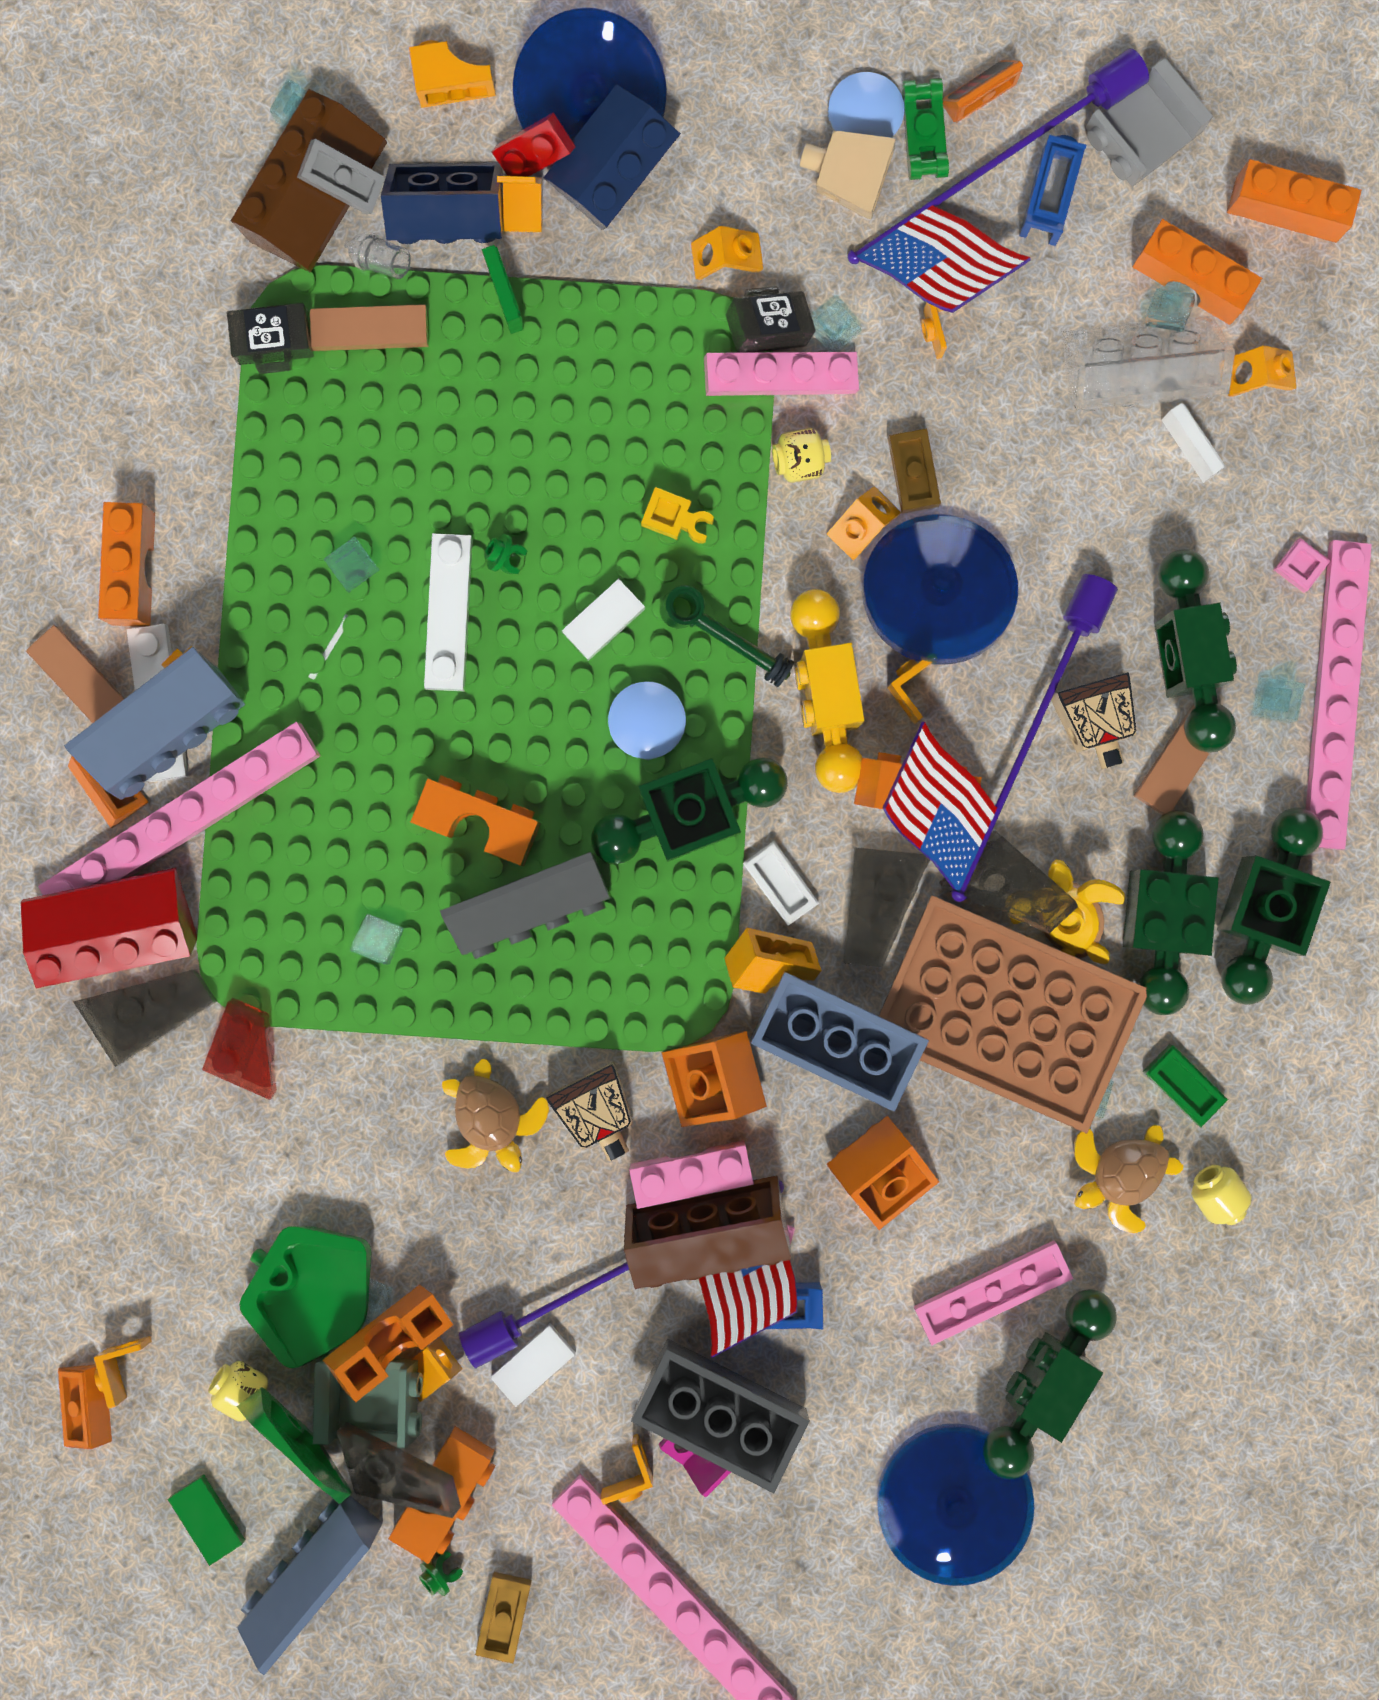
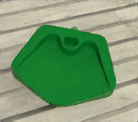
(308, 1292)
(294, 1441)

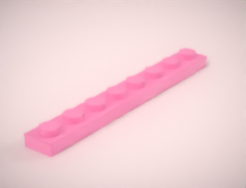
(1338, 688)
(190, 812)
(666, 1594)

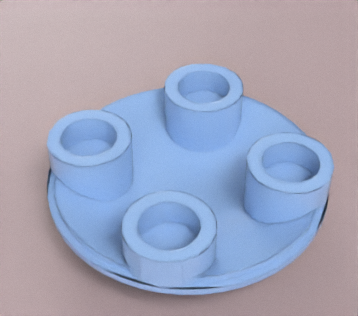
(866, 105)
(646, 720)

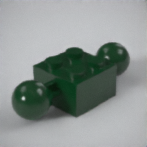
(1196, 650)
(689, 810)
(1273, 906)
(1171, 911)
(1051, 1385)

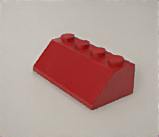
(106, 928)

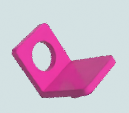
(702, 1472)

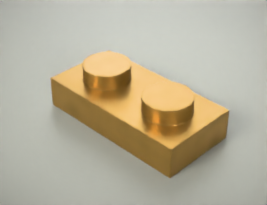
(914, 471)
(503, 1617)

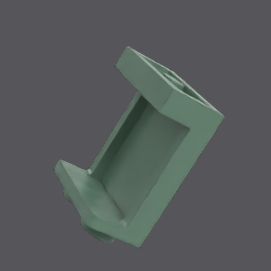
(385, 1411)

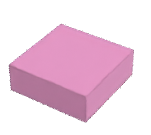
(1302, 565)

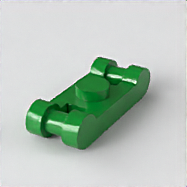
(925, 129)

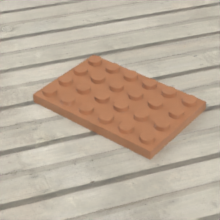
(1013, 1013)

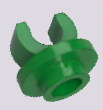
(498, 554)
(434, 1578)

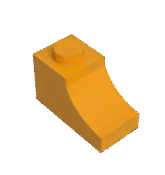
(446, 79)
(763, 957)

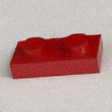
(534, 148)

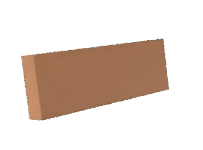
(369, 327)
(74, 674)
(1171, 772)

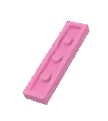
(781, 373)
(993, 1292)

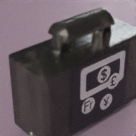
(769, 320)
(270, 336)

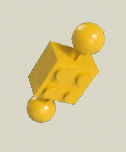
(830, 689)

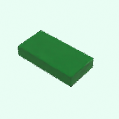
(503, 289)
(1185, 1085)
(206, 1519)

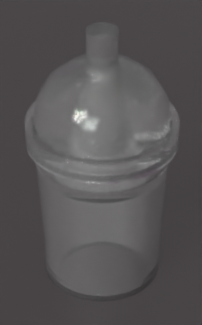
(378, 255)

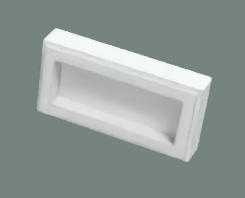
(1193, 442)
(603, 619)
(780, 883)
(532, 1365)

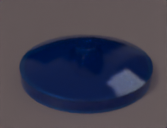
(577, 62)
(940, 589)
(949, 1511)

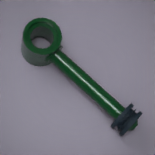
(777, 668)

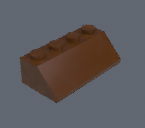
(284, 211)
(706, 1234)

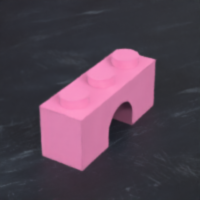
(690, 1176)

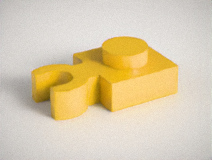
(671, 514)

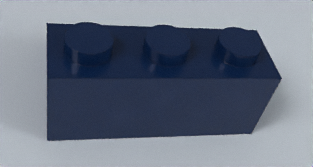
(612, 156)
(443, 202)

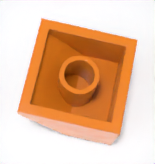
(714, 1080)
(882, 1172)

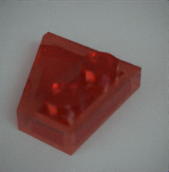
(243, 1050)

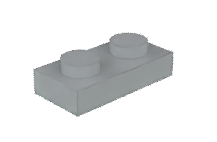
(341, 177)

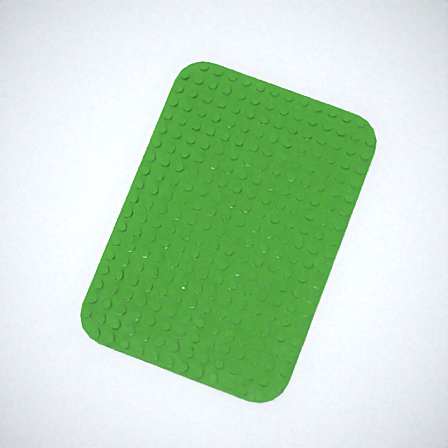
(482, 438)

